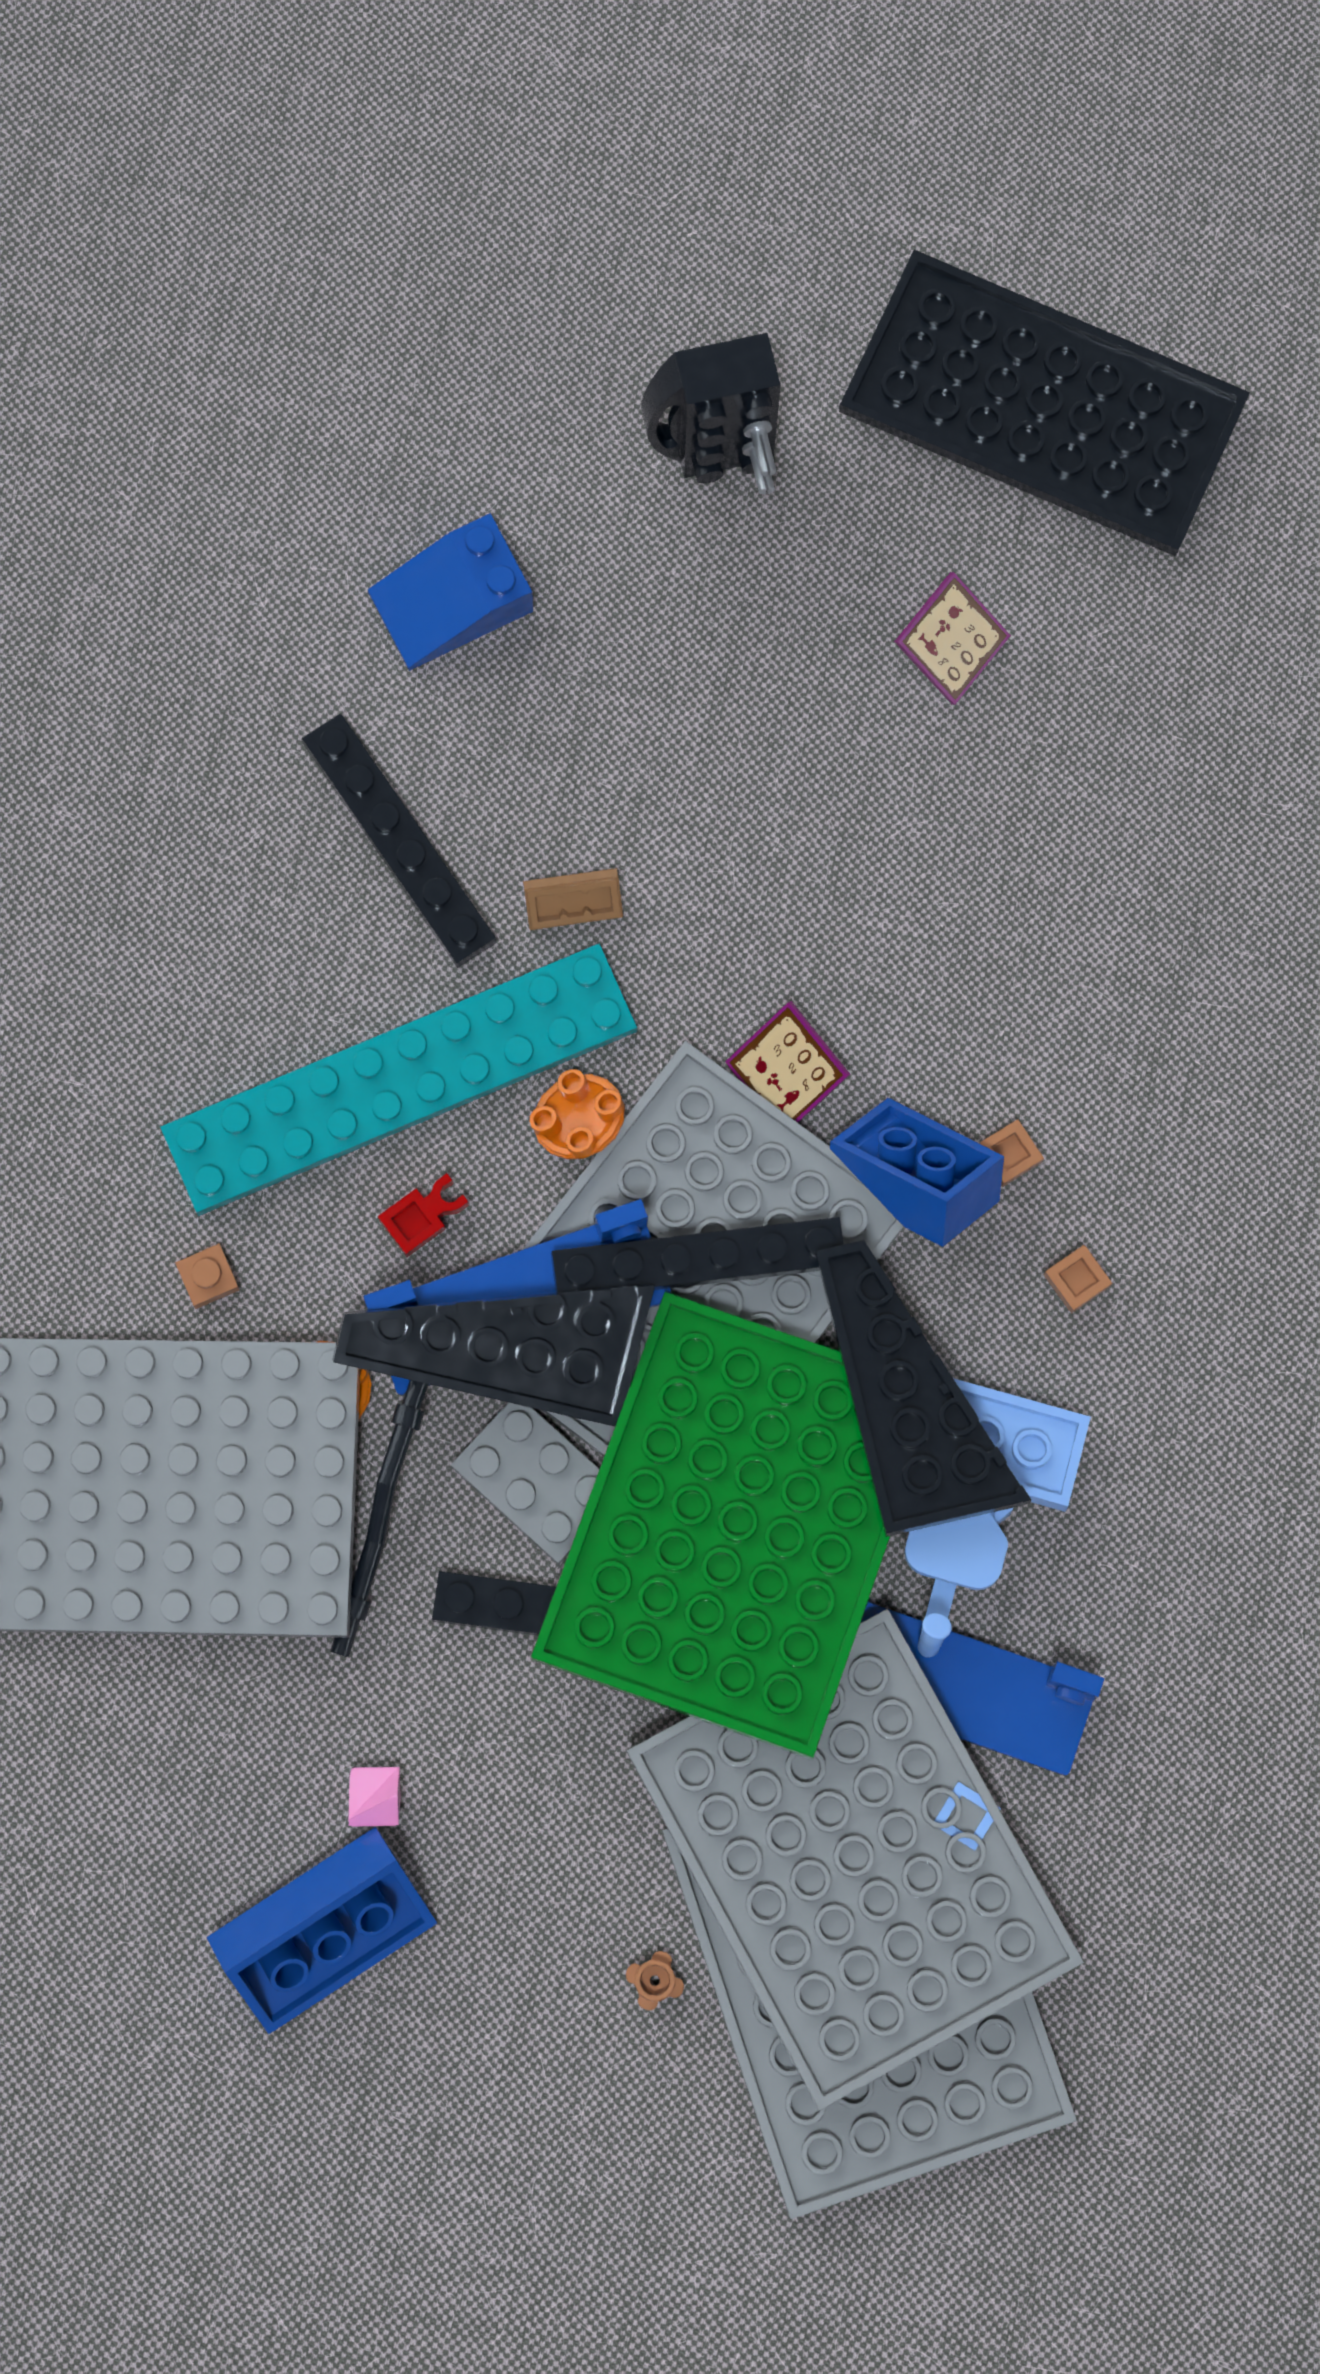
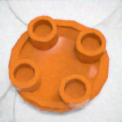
(578, 1115)

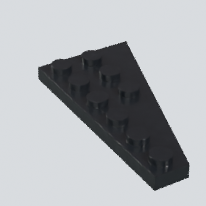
(534, 1350)
(914, 1422)

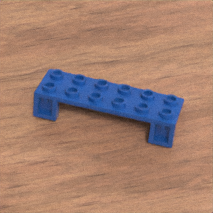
(519, 1272)
(1006, 1698)

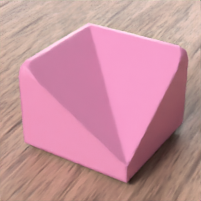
(374, 1796)

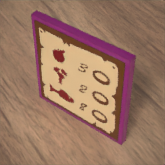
(952, 638)
(788, 1064)

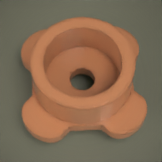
(658, 1966)

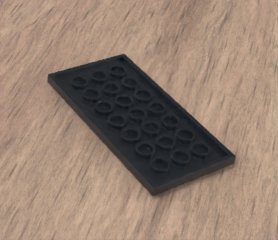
(1044, 402)

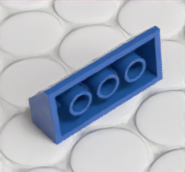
(321, 1930)

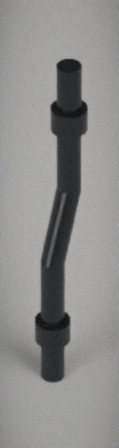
(406, 1418)

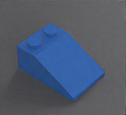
(452, 593)
(921, 1170)

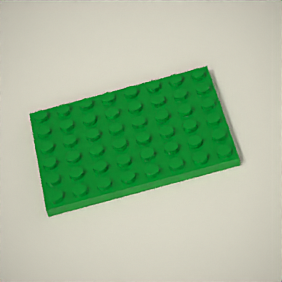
(724, 1533)

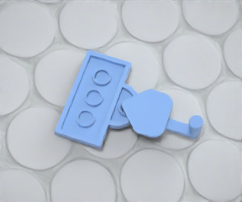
(1044, 1456)

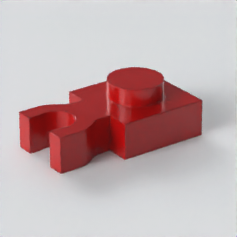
(417, 1219)

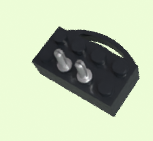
(720, 409)

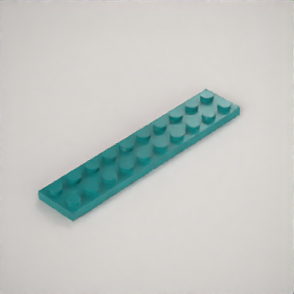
(398, 1079)

